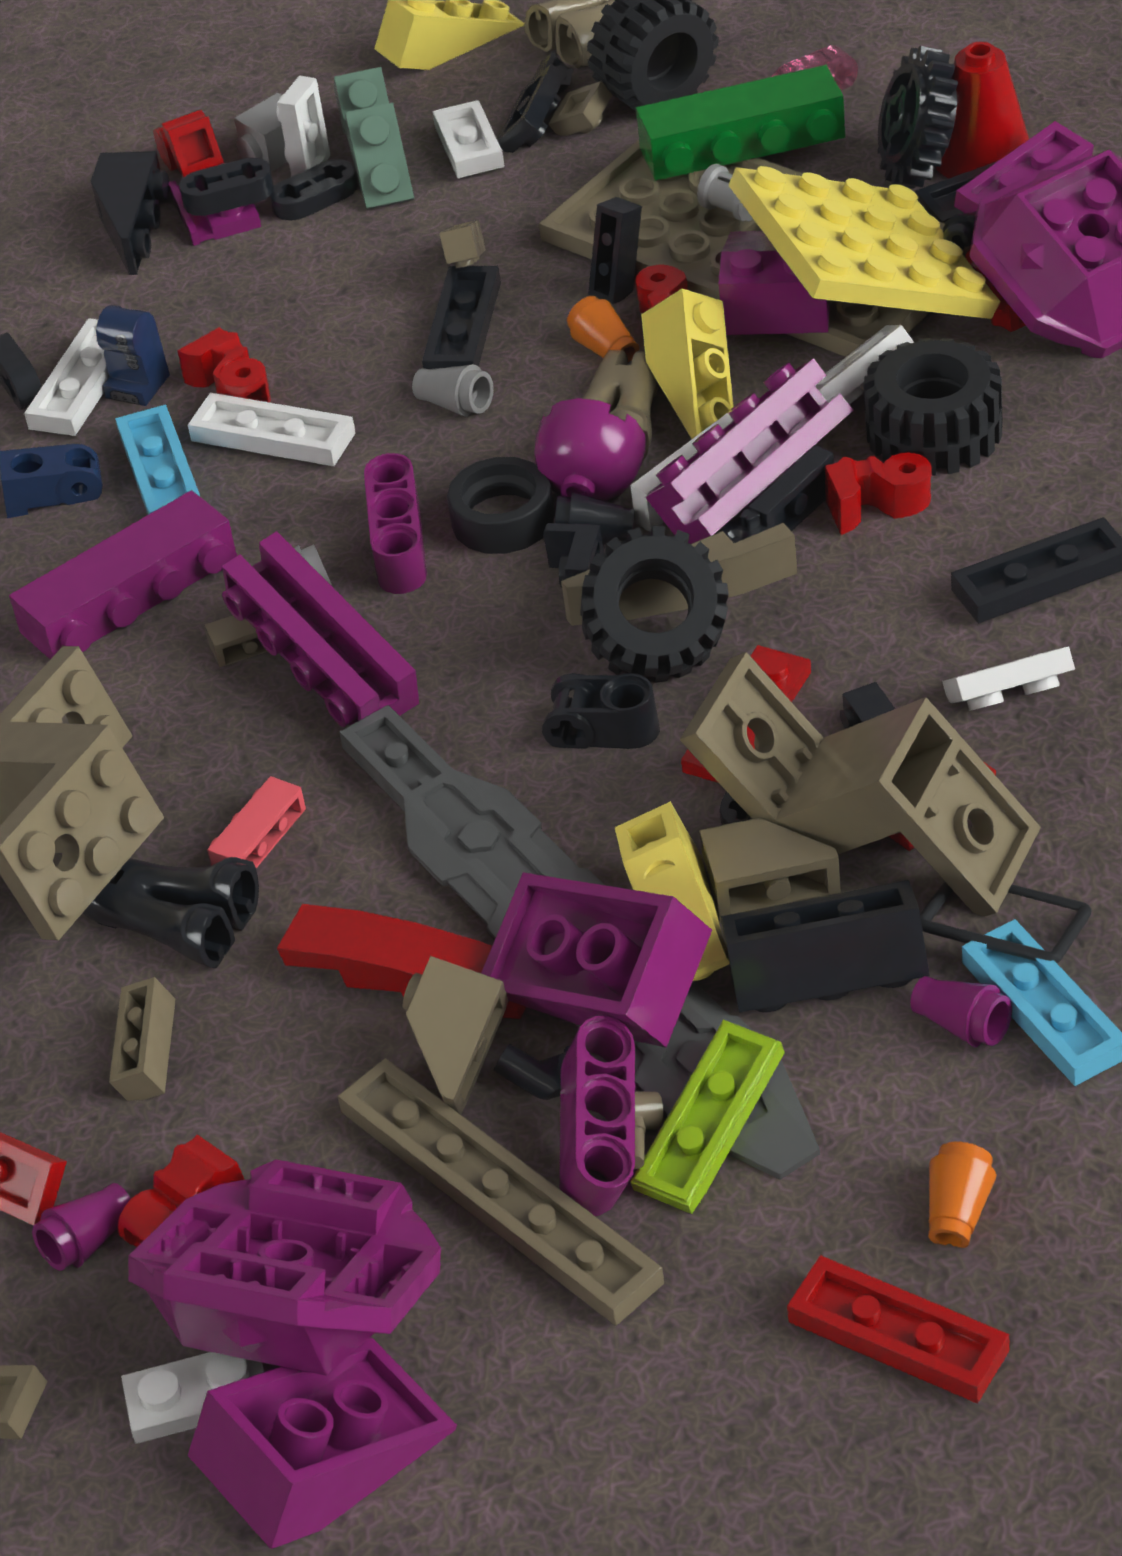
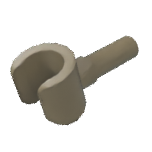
(647, 1118)

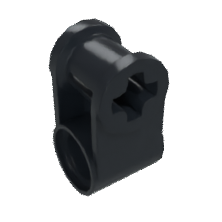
(604, 710)

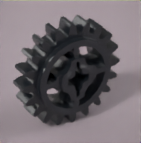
(917, 117)

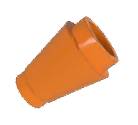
(599, 327)
(958, 1191)

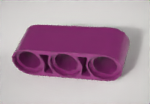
(395, 523)
(609, 1091)

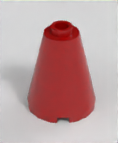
(987, 111)

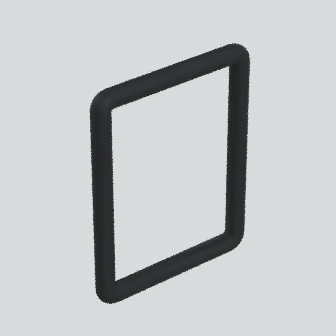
(1004, 946)

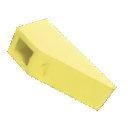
(435, 31)
(690, 357)
(666, 862)

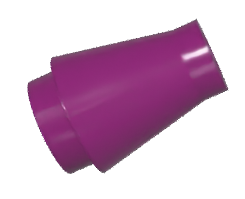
(965, 1009)
(79, 1227)

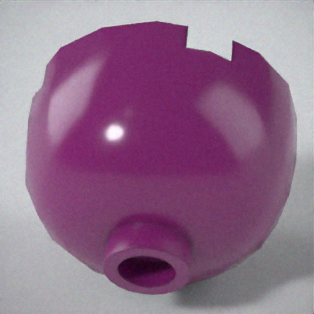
(588, 449)

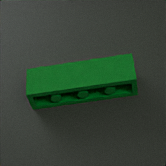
(741, 122)

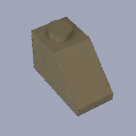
(765, 866)
(454, 1023)

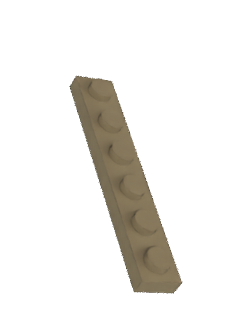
(502, 1191)

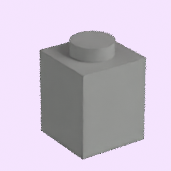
(261, 133)

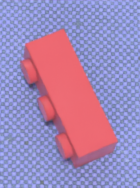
(259, 823)

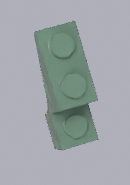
(373, 138)

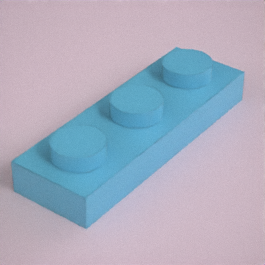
(155, 457)
(1048, 1006)

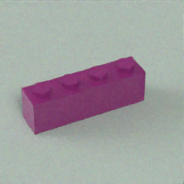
(124, 575)

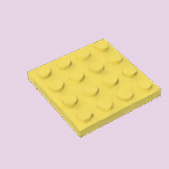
(862, 243)

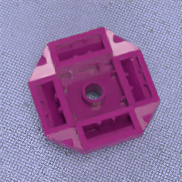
(1058, 251)
(288, 1265)

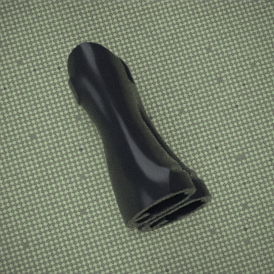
(181, 905)

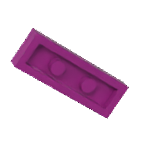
(1038, 152)

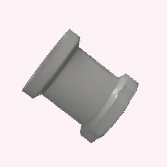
(717, 193)

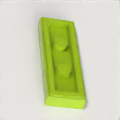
(708, 1116)

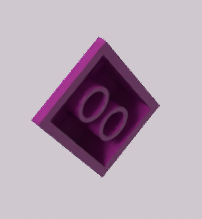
(763, 292)
(598, 953)
(309, 1445)

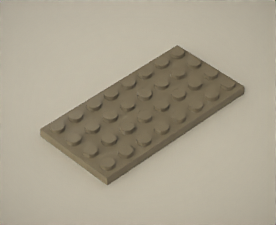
(692, 238)

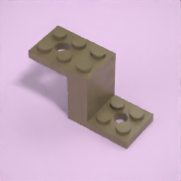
(864, 782)
(67, 794)

